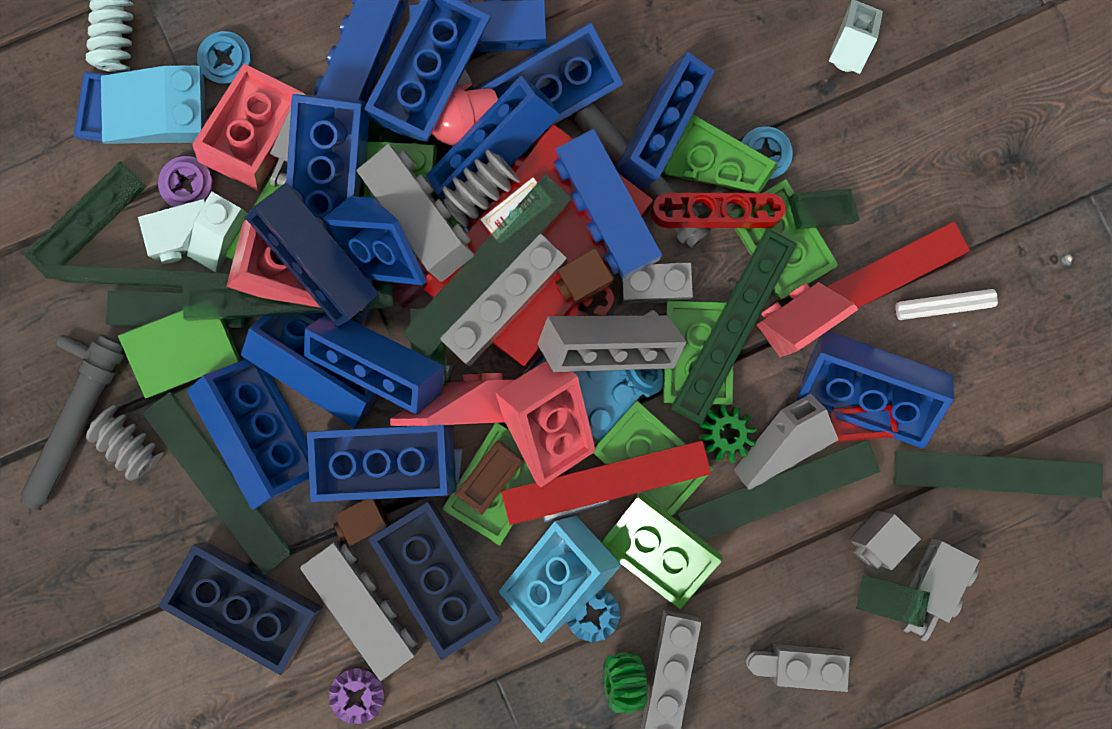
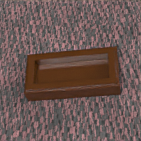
(489, 477)

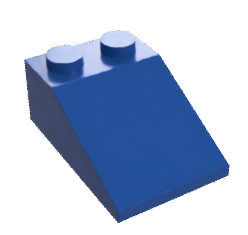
(374, 241)

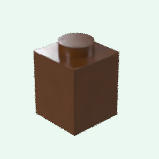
(583, 277)
(361, 521)

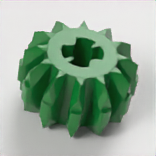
(732, 423)
(625, 682)

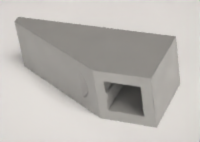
(789, 438)

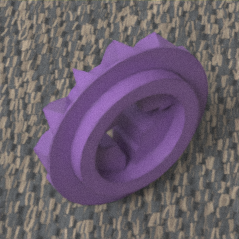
(170, 181)
(355, 680)

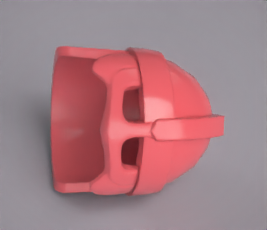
(463, 112)

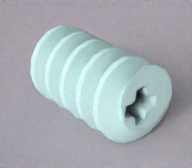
(106, 34)

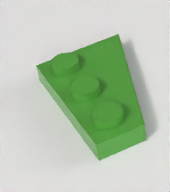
(718, 159)

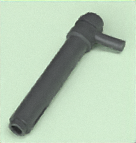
(615, 144)
(95, 373)

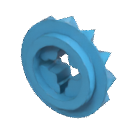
(223, 43)
(776, 143)
(648, 384)
(608, 619)

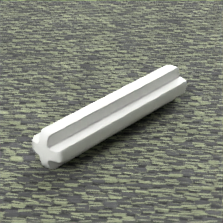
(946, 304)

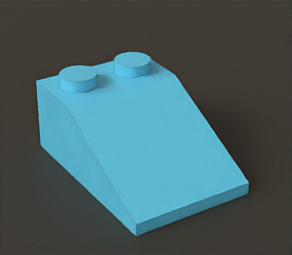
(153, 105)
(558, 576)

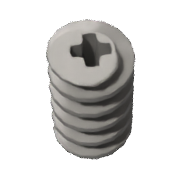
(479, 186)
(122, 445)

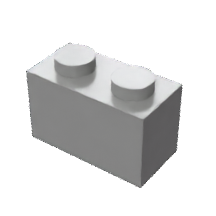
(658, 284)
(884, 540)

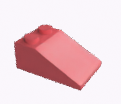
(245, 127)
(262, 273)
(804, 318)
(460, 403)
(547, 421)

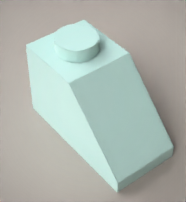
(856, 37)
(169, 231)
(214, 231)

